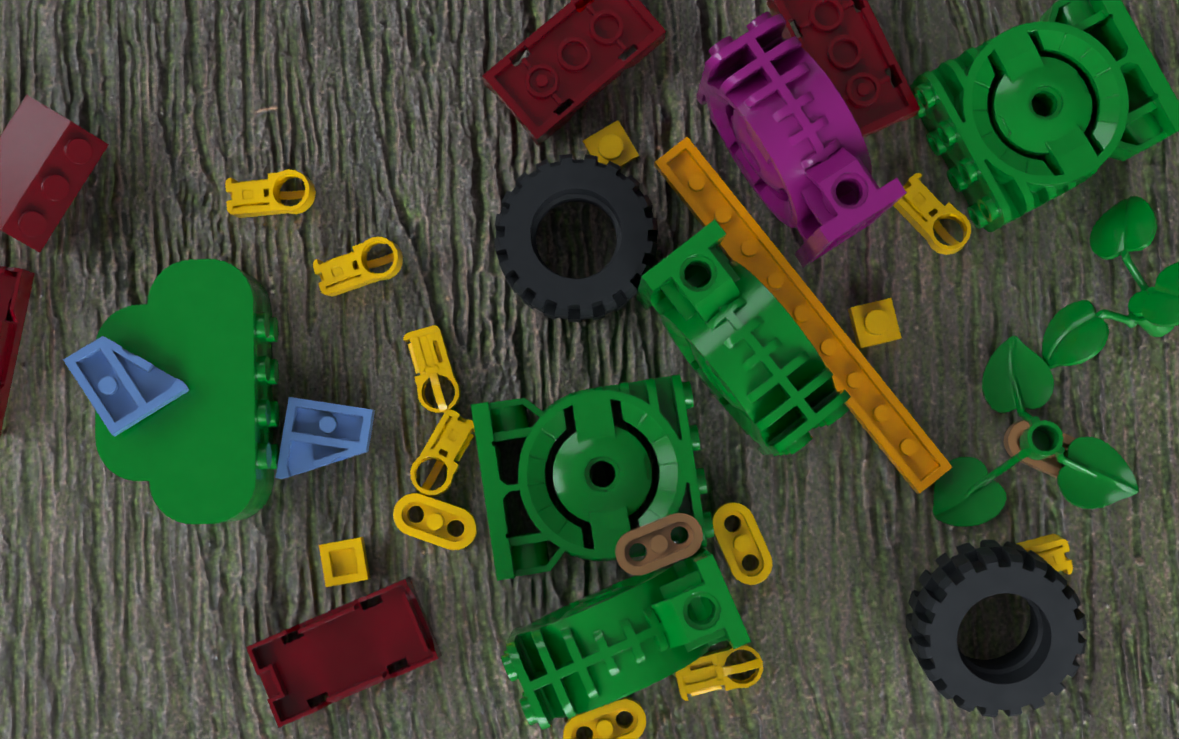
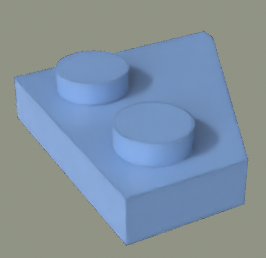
(121, 383)
(321, 435)

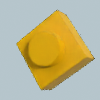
(611, 145)
(874, 323)
(344, 561)

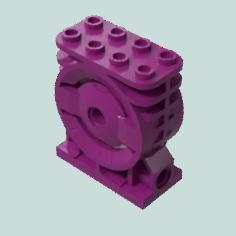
(793, 136)

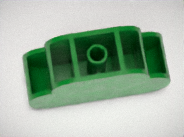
(213, 446)

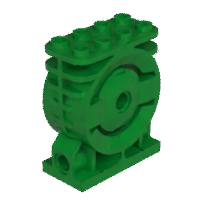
(1083, 66)
(742, 344)
(651, 406)
(621, 639)

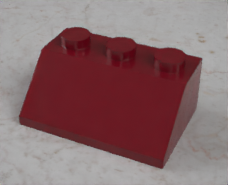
(42, 170)

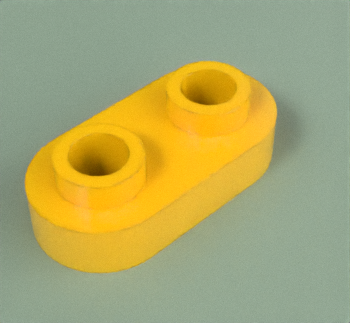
(436, 521)
(741, 542)
(604, 723)

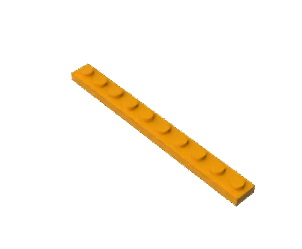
(748, 244)

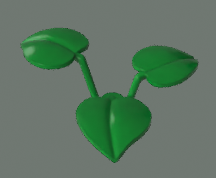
(1077, 329)
(1091, 473)

